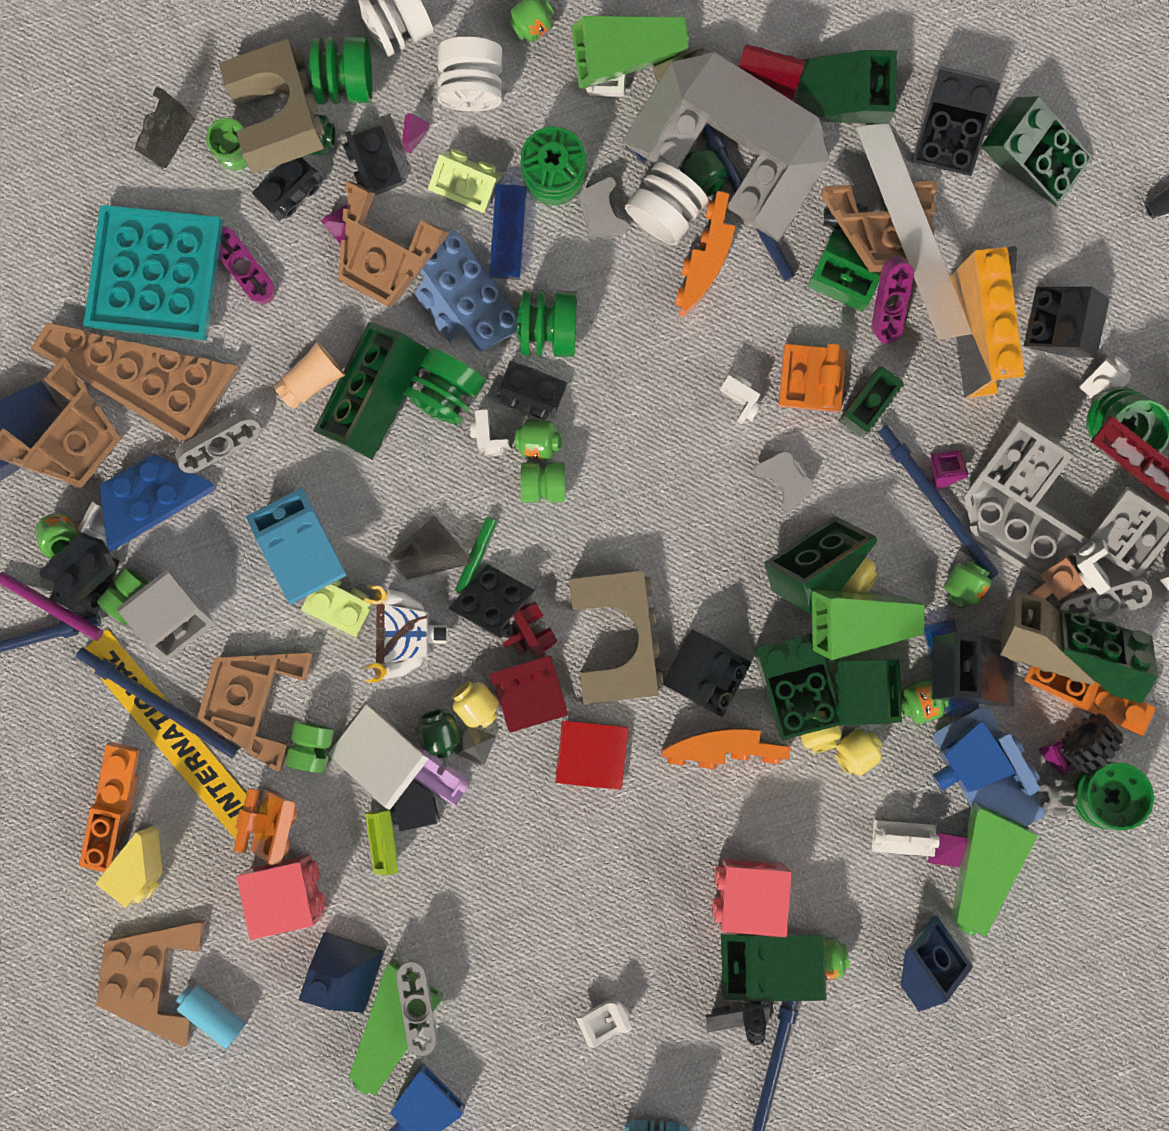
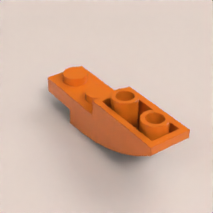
(706, 265)
(1093, 700)
(712, 745)
(111, 808)

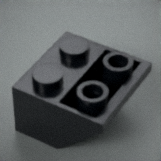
(1067, 321)
(707, 672)

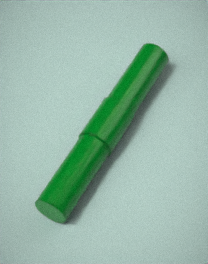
(477, 553)

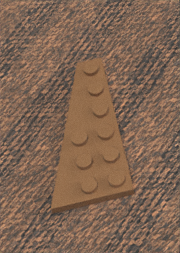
(153, 382)

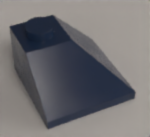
(933, 966)
(341, 974)

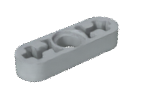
(213, 454)
(1130, 601)
(404, 984)

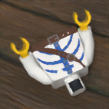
(401, 634)

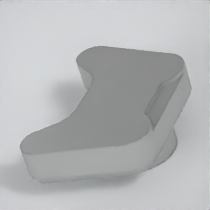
(598, 211)
(789, 478)

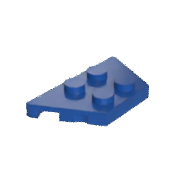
(146, 497)

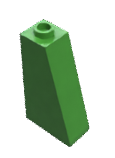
(624, 44)
(862, 621)
(989, 867)
(385, 1034)

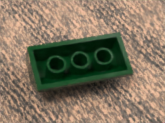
(371, 390)

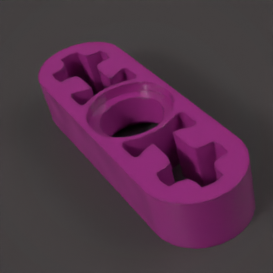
(262, 277)
(887, 288)

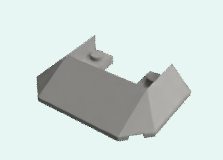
(749, 112)
(1033, 535)

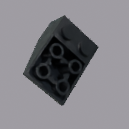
(954, 120)
(971, 670)

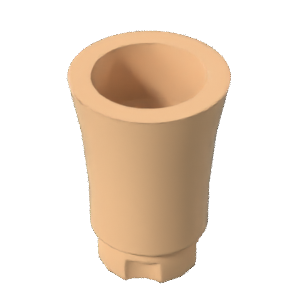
(308, 376)

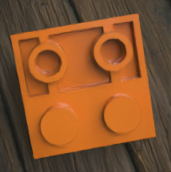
(812, 377)
(269, 825)

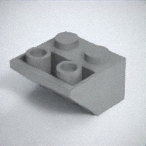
(166, 615)

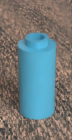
(210, 1015)

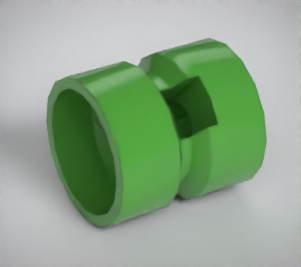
(224, 143)
(543, 482)
(127, 585)
(309, 747)

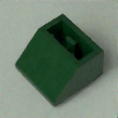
(869, 692)

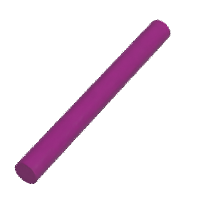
(50, 606)

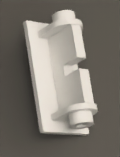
(904, 838)

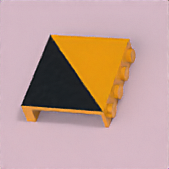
(990, 310)

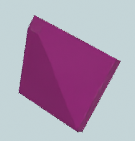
(413, 131)
(335, 224)
(947, 468)
(1053, 755)
(950, 850)

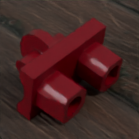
(538, 643)

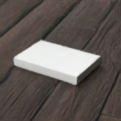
(378, 756)

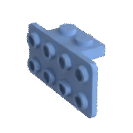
(464, 296)
(1010, 796)

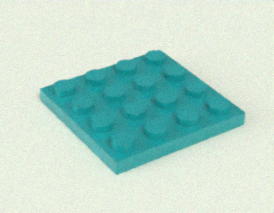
(153, 272)

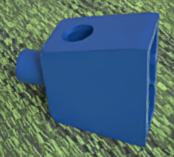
(972, 760)
(426, 1104)

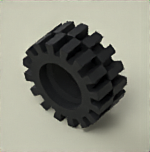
(1091, 743)

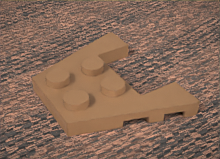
(874, 232)
(375, 261)
(73, 442)
(239, 695)
(135, 976)

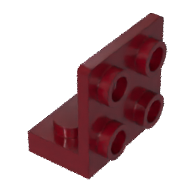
(773, 69)
(529, 694)

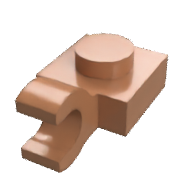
(1058, 579)

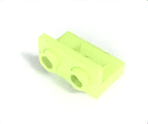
(464, 180)
(339, 607)

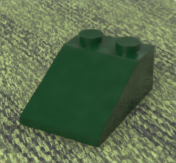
(818, 561)

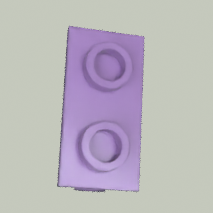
(442, 780)

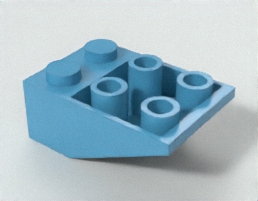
(296, 545)

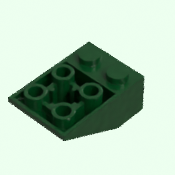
(850, 87)
(1037, 149)
(1111, 655)
(797, 686)
(773, 967)

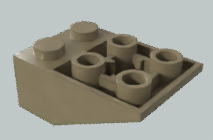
(1034, 637)

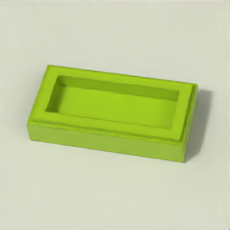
(381, 842)

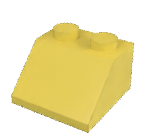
(135, 869)

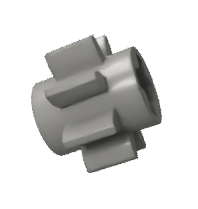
(1057, 797)

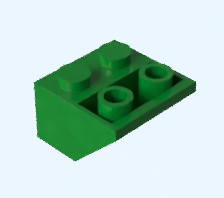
(843, 274)

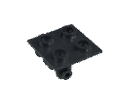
(492, 601)
(751, 1016)

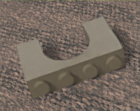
(295, 128)
(638, 675)

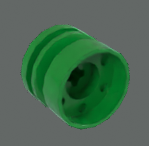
(339, 70)
(548, 182)
(548, 323)
(444, 386)
(1135, 411)
(1130, 797)

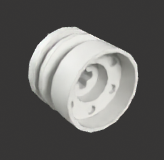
(393, 17)
(469, 74)
(666, 203)

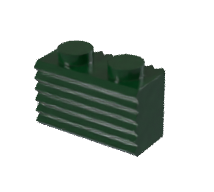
(871, 402)

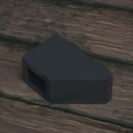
(415, 807)

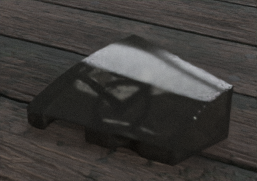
(163, 130)
(428, 552)

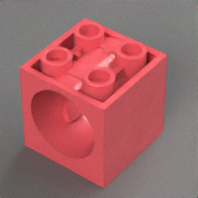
(281, 896)
(752, 897)

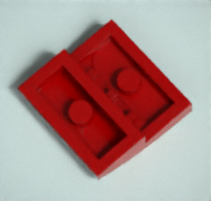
(591, 755)

